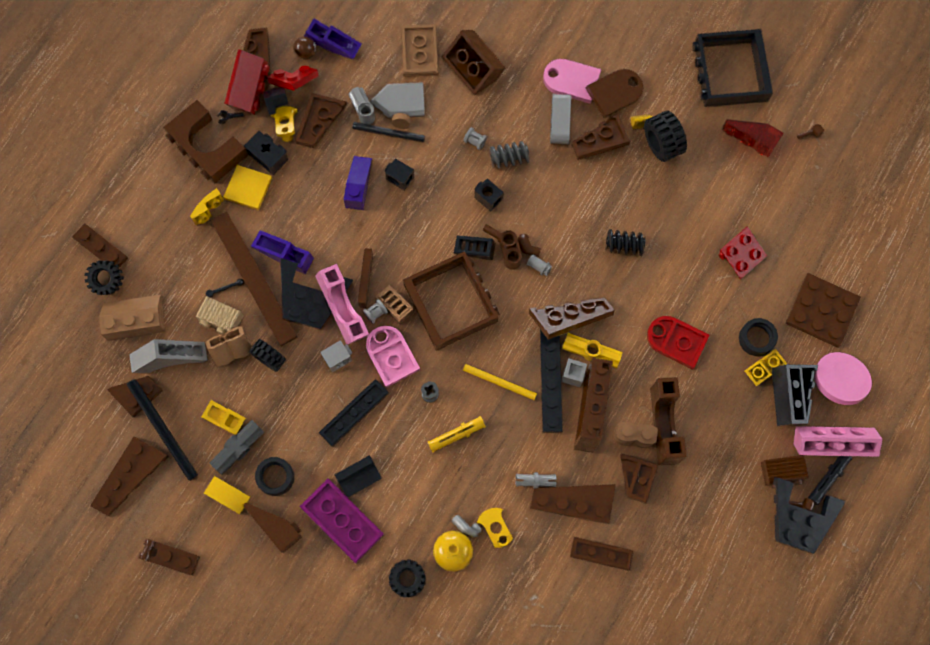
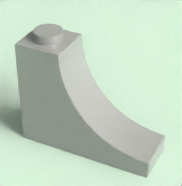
(166, 353)

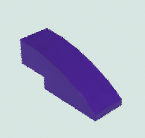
(332, 39)
(278, 248)

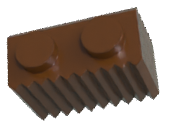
(787, 468)

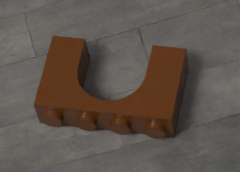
(213, 164)
(669, 447)

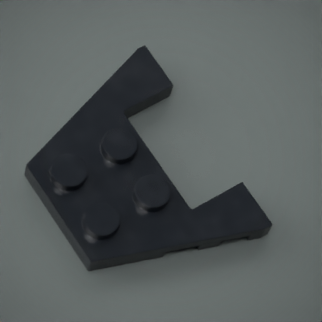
(302, 303)
(799, 526)

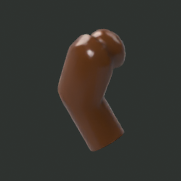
(526, 246)

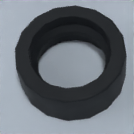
(768, 327)
(267, 463)

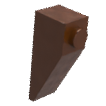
(279, 530)

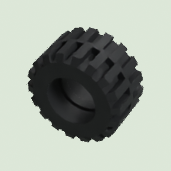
(665, 136)

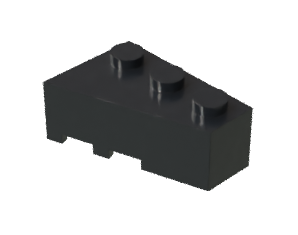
(792, 393)

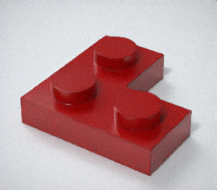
(292, 80)

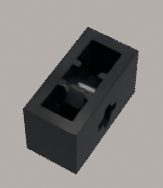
(266, 152)

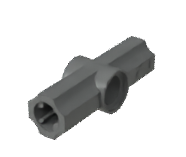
(236, 447)

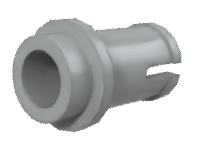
(539, 265)

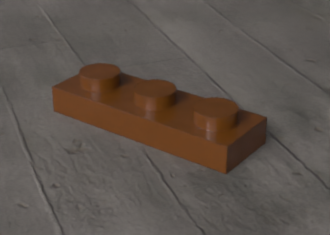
(99, 246)

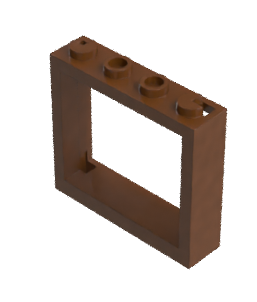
(476, 280)
(593, 405)

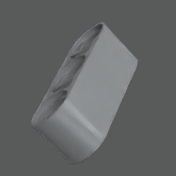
(560, 119)

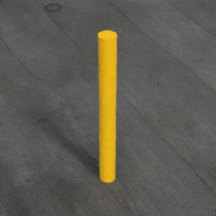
(500, 382)

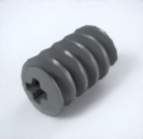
(509, 154)

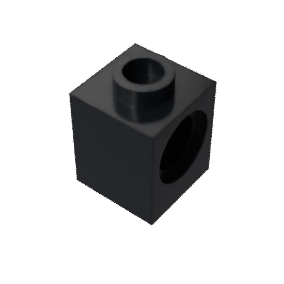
(399, 174)
(492, 201)

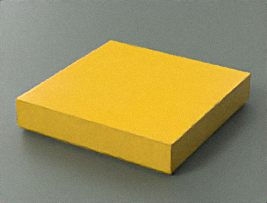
(247, 187)

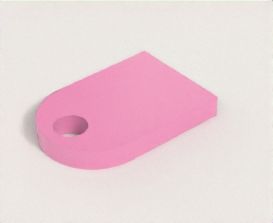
(571, 78)
(392, 356)

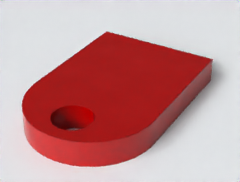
(679, 340)

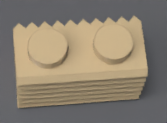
(218, 316)

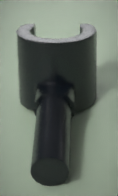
(226, 115)

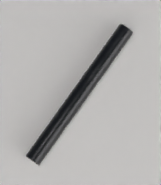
(389, 132)

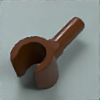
(817, 130)
(807, 504)

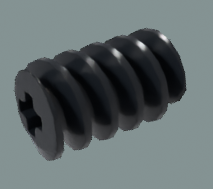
(625, 242)

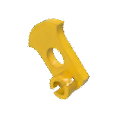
(285, 130)
(494, 515)

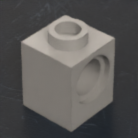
(337, 355)
(574, 372)

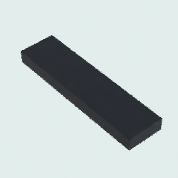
(353, 413)

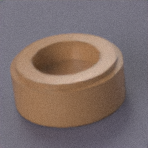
(401, 120)

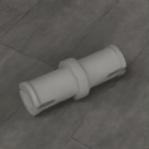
(536, 480)

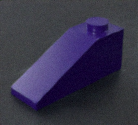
(357, 183)

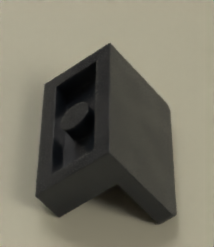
(358, 476)

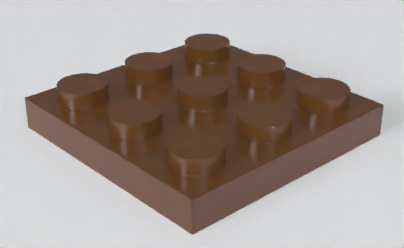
(823, 310)

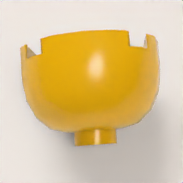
(453, 551)

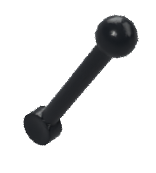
(210, 293)

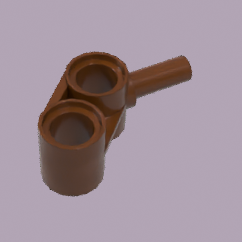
(508, 249)

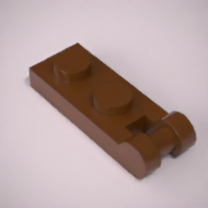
(170, 557)

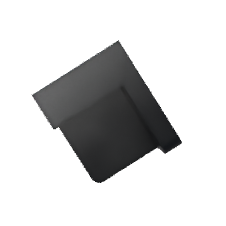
(275, 98)

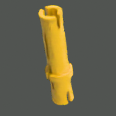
(435, 444)

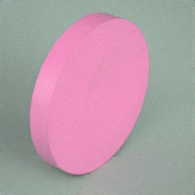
(842, 378)

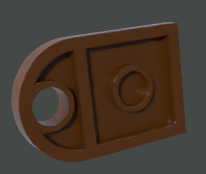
(614, 92)

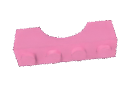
(334, 290)

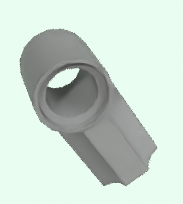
(362, 105)

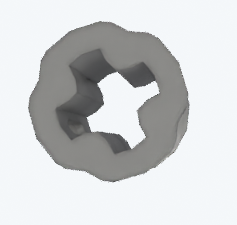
(475, 138)
(375, 311)

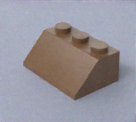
(132, 317)

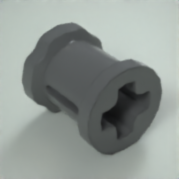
(433, 396)

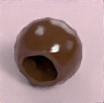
(304, 47)

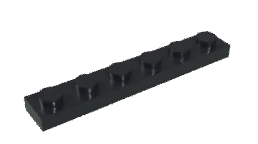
(551, 384)

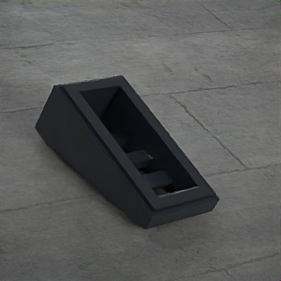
(488, 255)

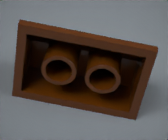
(473, 61)

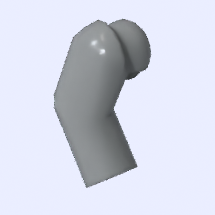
(465, 528)

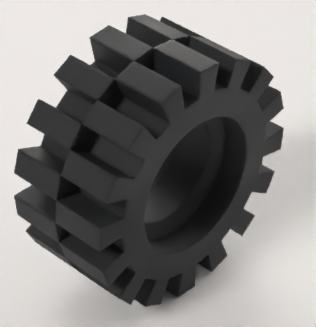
(95, 285)
(267, 355)
(407, 565)

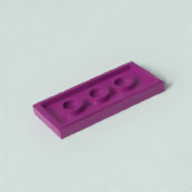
(341, 520)

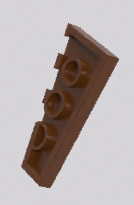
(129, 472)

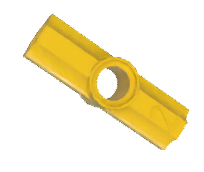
(580, 347)

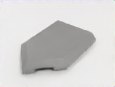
(401, 98)

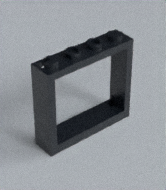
(760, 61)

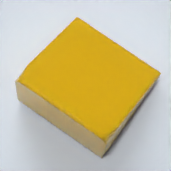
(639, 121)

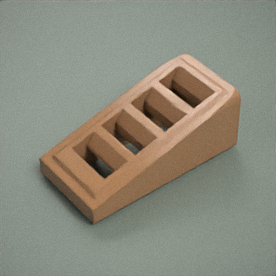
(400, 318)

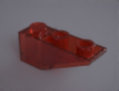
(756, 135)

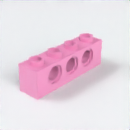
(837, 441)

